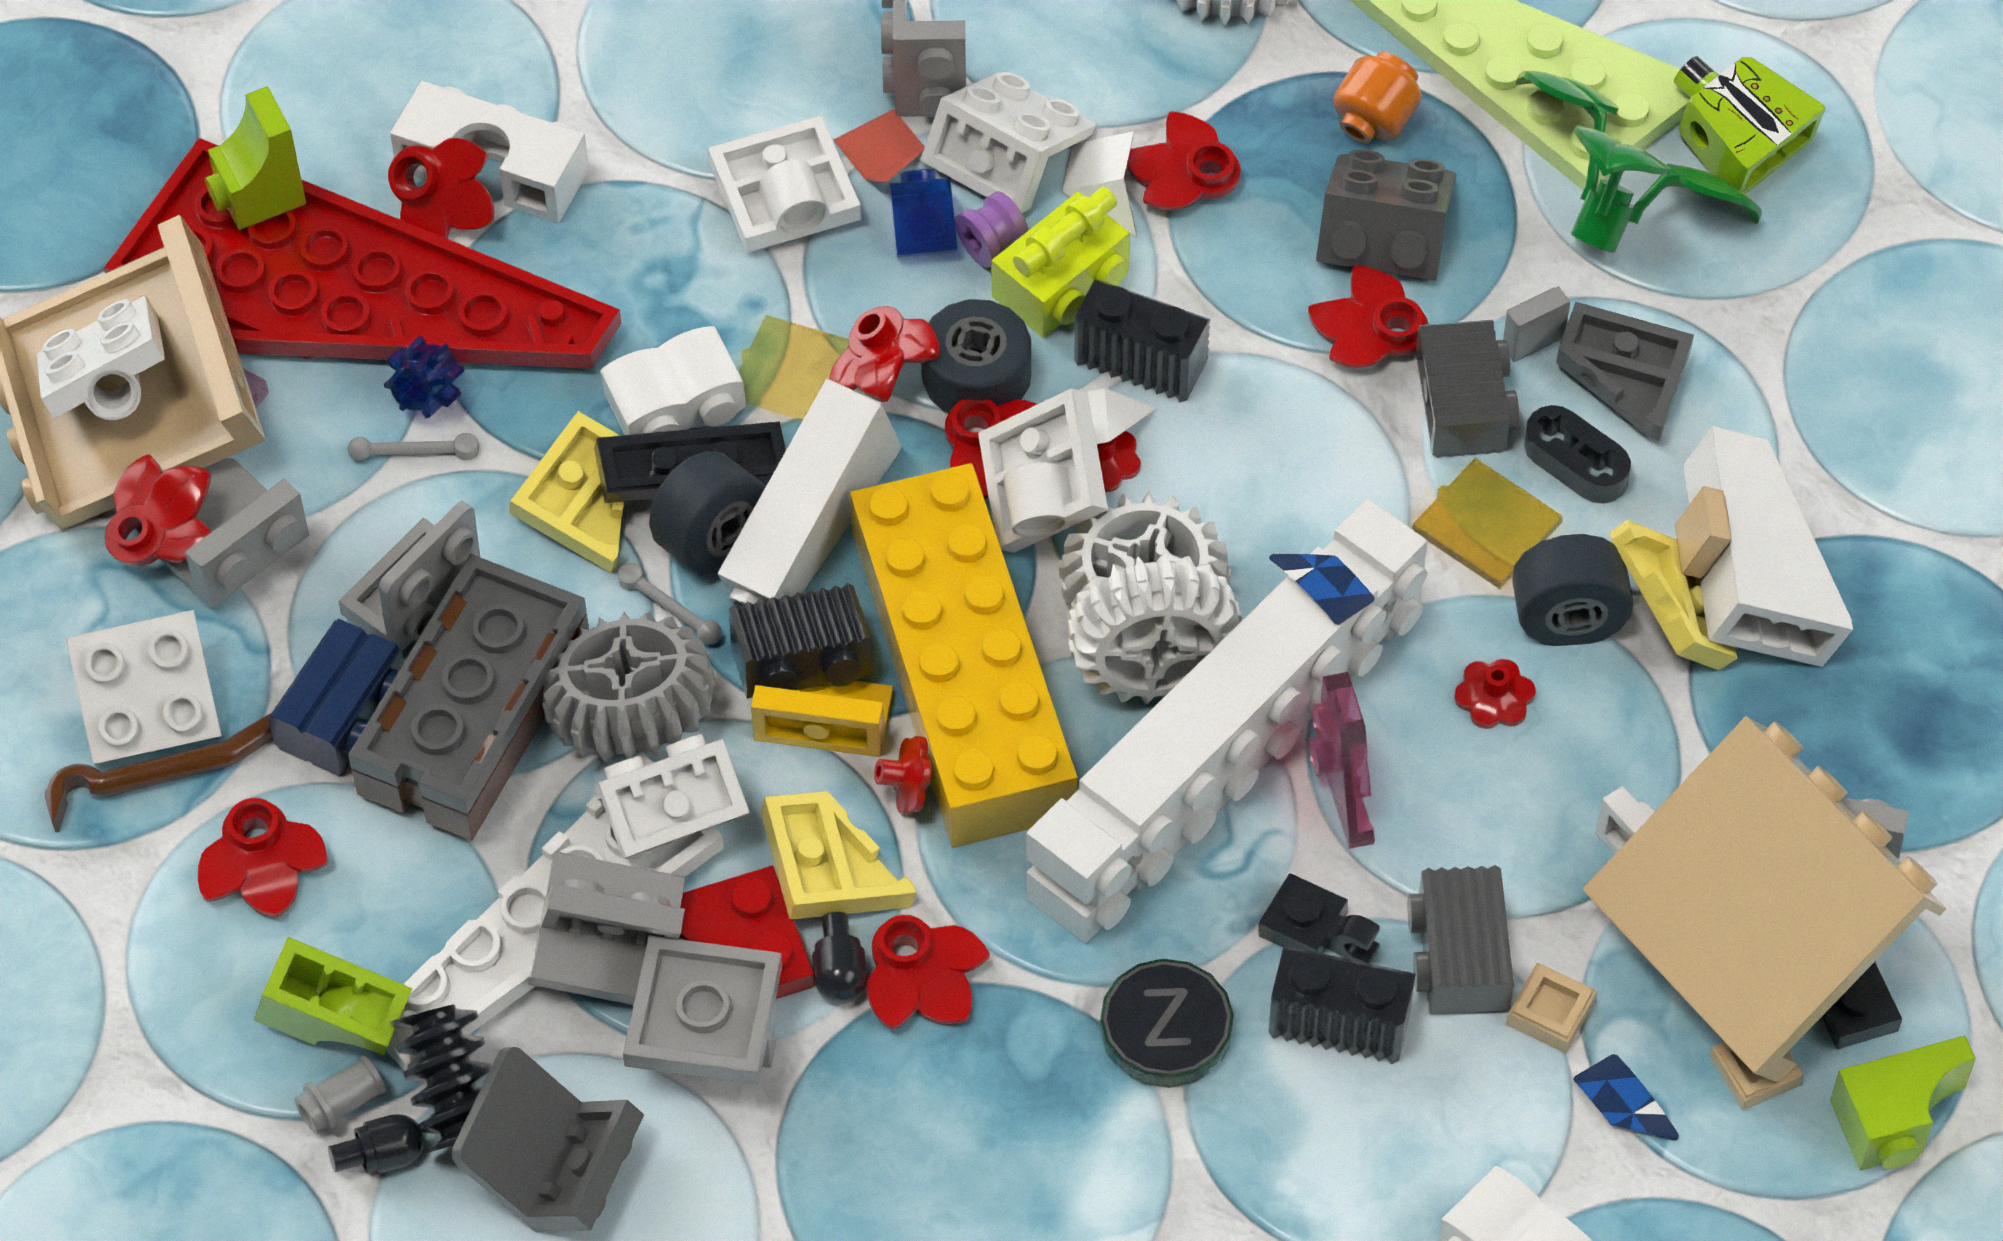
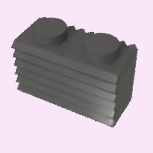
(1464, 387)
(1463, 940)

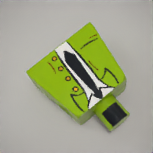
(1744, 119)

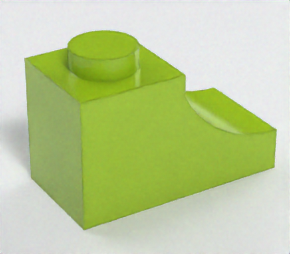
(257, 165)
(330, 999)
(1889, 1100)

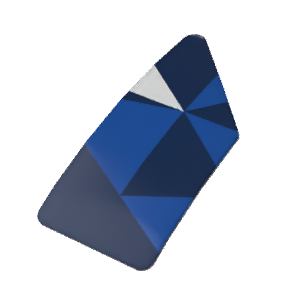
(1327, 583)
(1624, 1098)

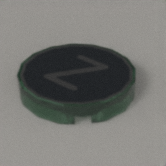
(1166, 1022)

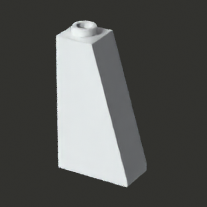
(806, 504)
(1771, 580)

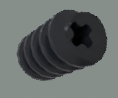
(444, 1068)

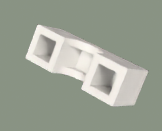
(538, 158)

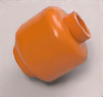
(1377, 97)

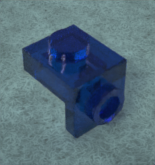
(922, 214)

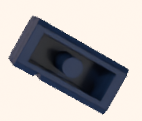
(335, 696)

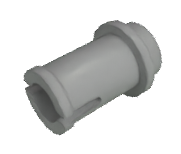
(339, 1095)

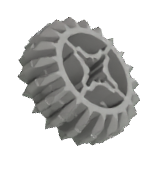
(628, 687)

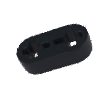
(1579, 451)

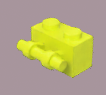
(1058, 260)

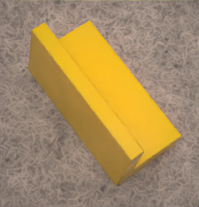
(824, 717)

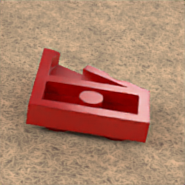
(750, 915)

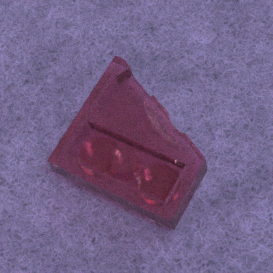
(1342, 756)

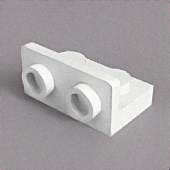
(672, 796)

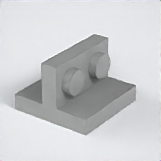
(600, 924)
(704, 1010)

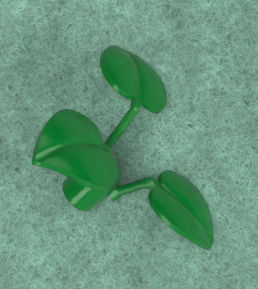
(1608, 205)

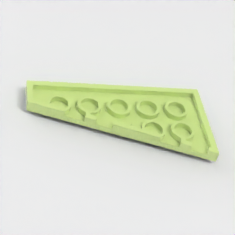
(1490, 42)

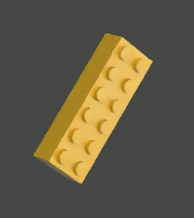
(962, 653)

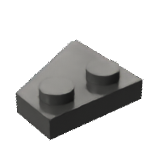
(1626, 363)

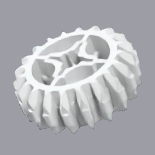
(1133, 532)
(1149, 625)

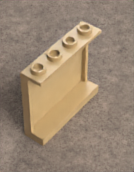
(190, 405)
(1761, 893)

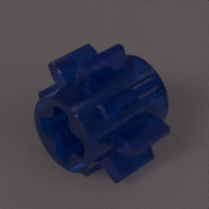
(424, 377)

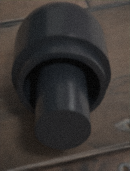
(839, 961)
(380, 1145)

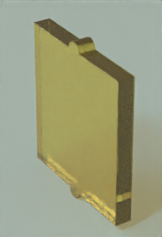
(788, 366)
(1486, 522)

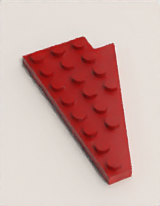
(367, 283)

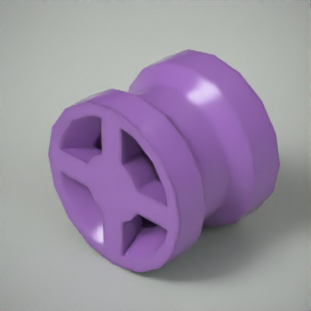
(990, 228)

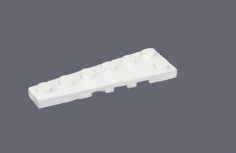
(492, 957)

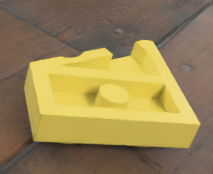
(567, 497)
(1669, 593)
(827, 860)

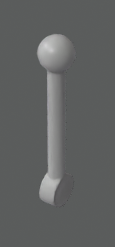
(464, 446)
(632, 578)

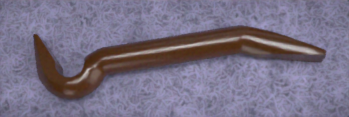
(153, 771)

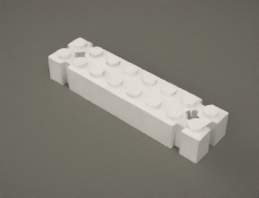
(1218, 730)

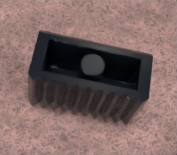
(1141, 340)
(801, 640)
(1341, 1004)

